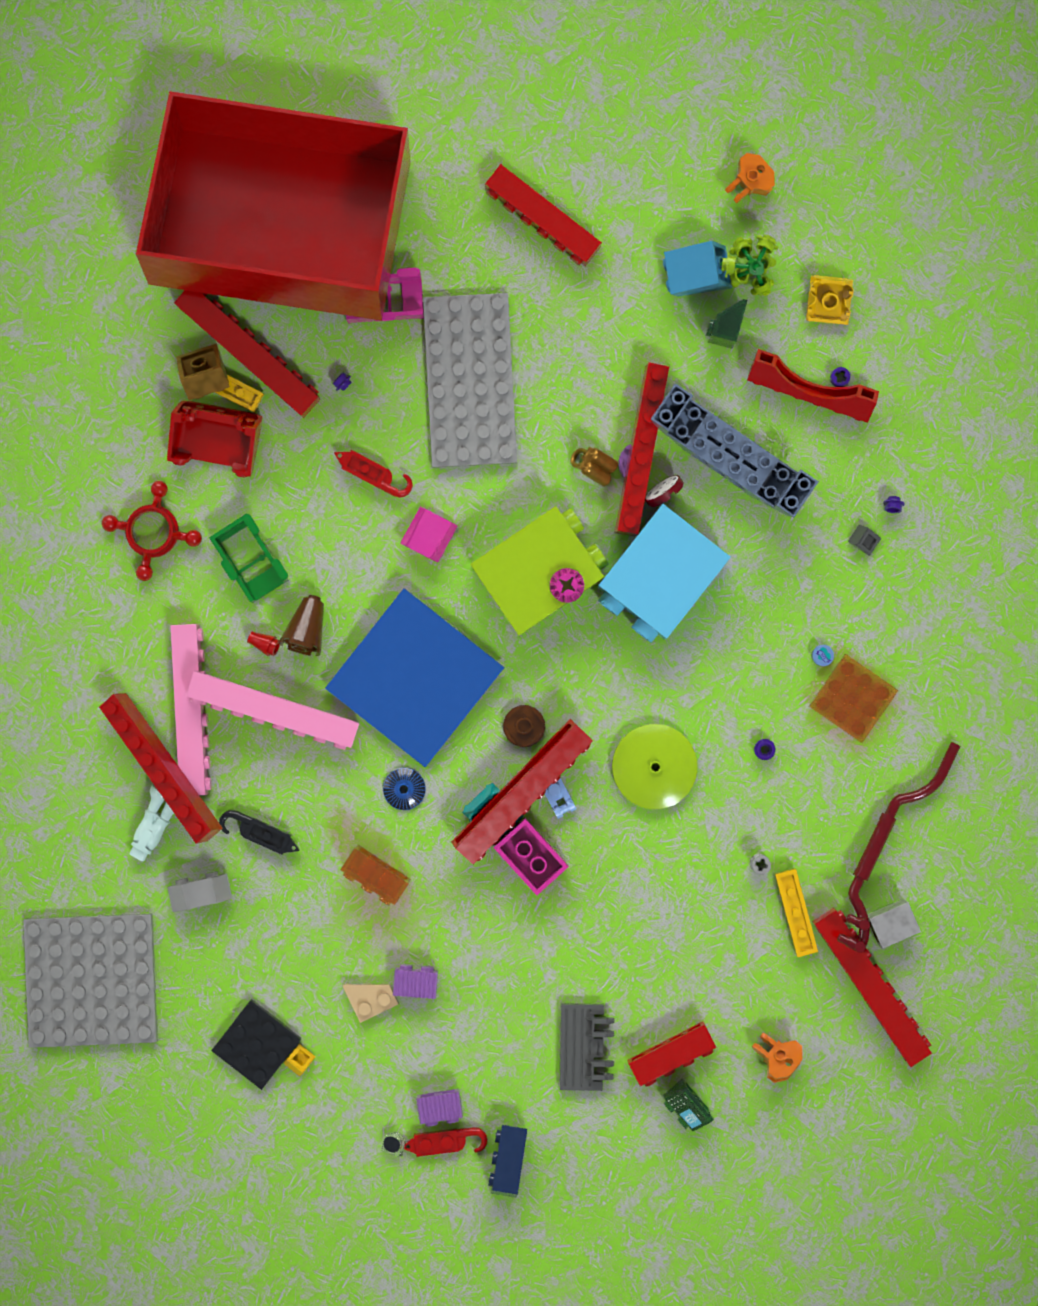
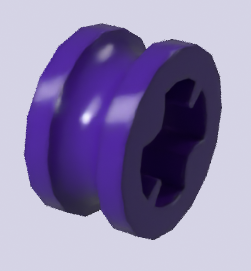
(833, 378)

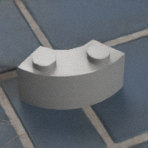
(199, 892)

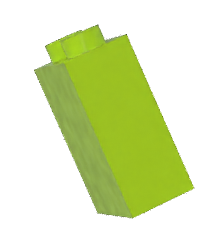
(522, 566)

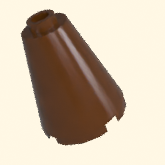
(305, 628)

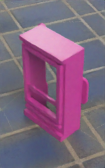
(411, 296)

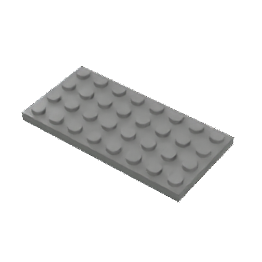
(470, 380)

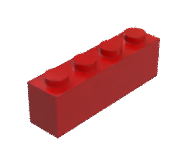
(671, 1054)

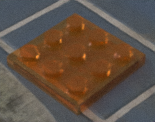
(853, 698)

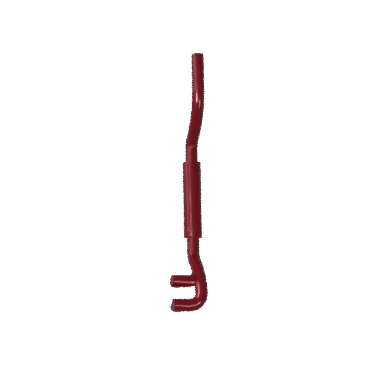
(876, 846)

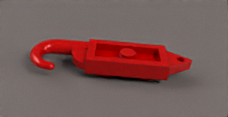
(372, 473)
(444, 1141)

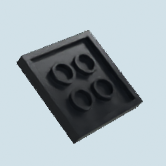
(256, 1044)

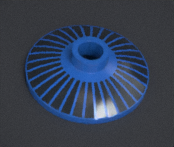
(415, 786)

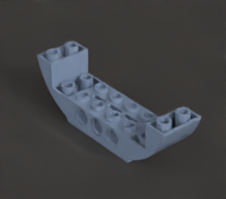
(732, 453)

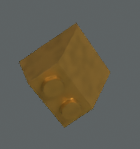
(202, 372)

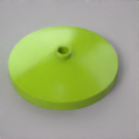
(648, 746)

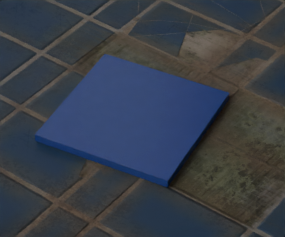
(414, 677)

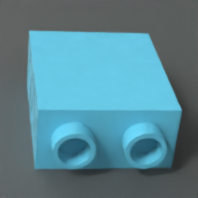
(662, 574)

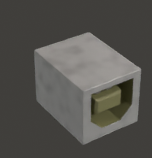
(893, 923)

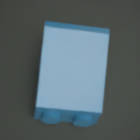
(696, 269)

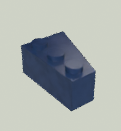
(508, 1161)

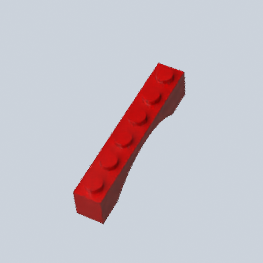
(853, 401)

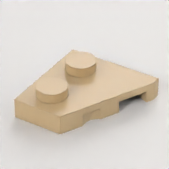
(370, 999)

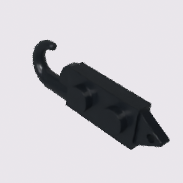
(260, 832)

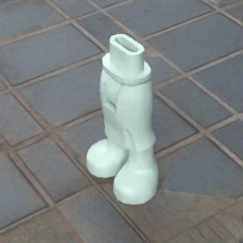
(151, 827)

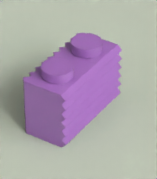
(415, 982)
(439, 1107)

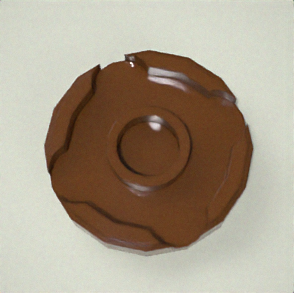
(524, 726)

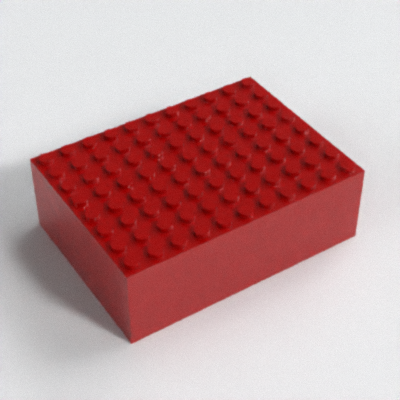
(274, 205)

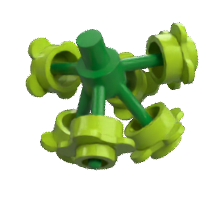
(756, 265)

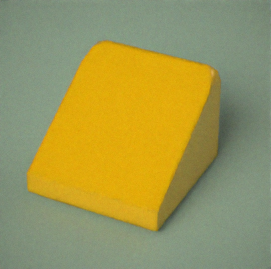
(299, 1060)

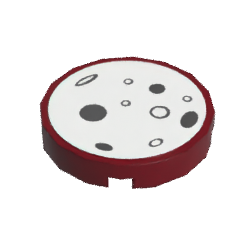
(661, 492)

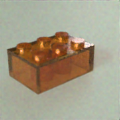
(375, 875)

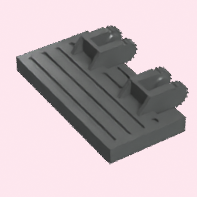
(579, 1046)

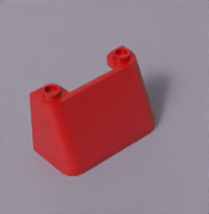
(214, 436)

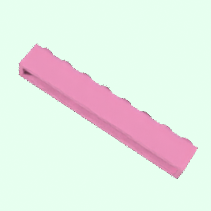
(272, 709)
(188, 715)

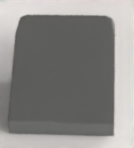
(864, 539)

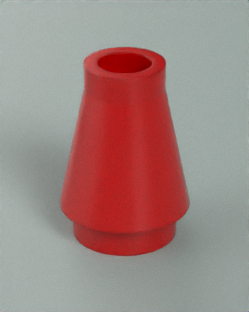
(265, 643)

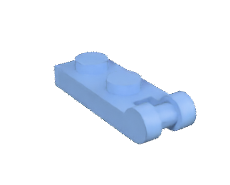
(556, 792)

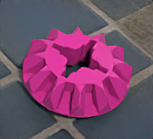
(568, 595)

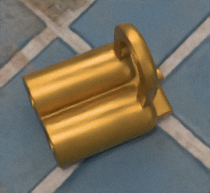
(595, 465)

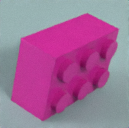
(531, 856)

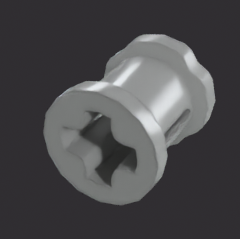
(763, 870)

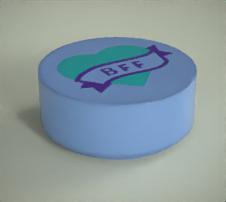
(822, 655)

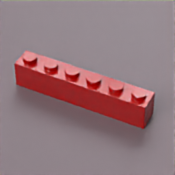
(542, 215)

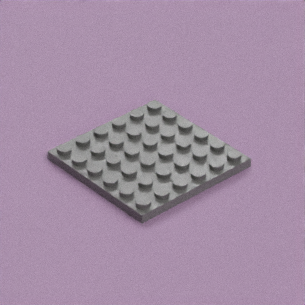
(90, 980)

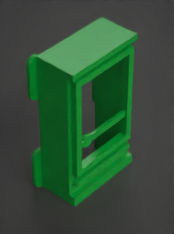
(263, 583)

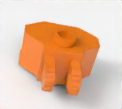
(751, 179)
(781, 1053)

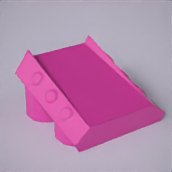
(429, 534)

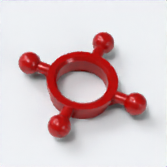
(192, 537)

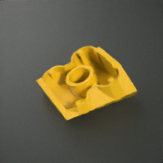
(829, 299)

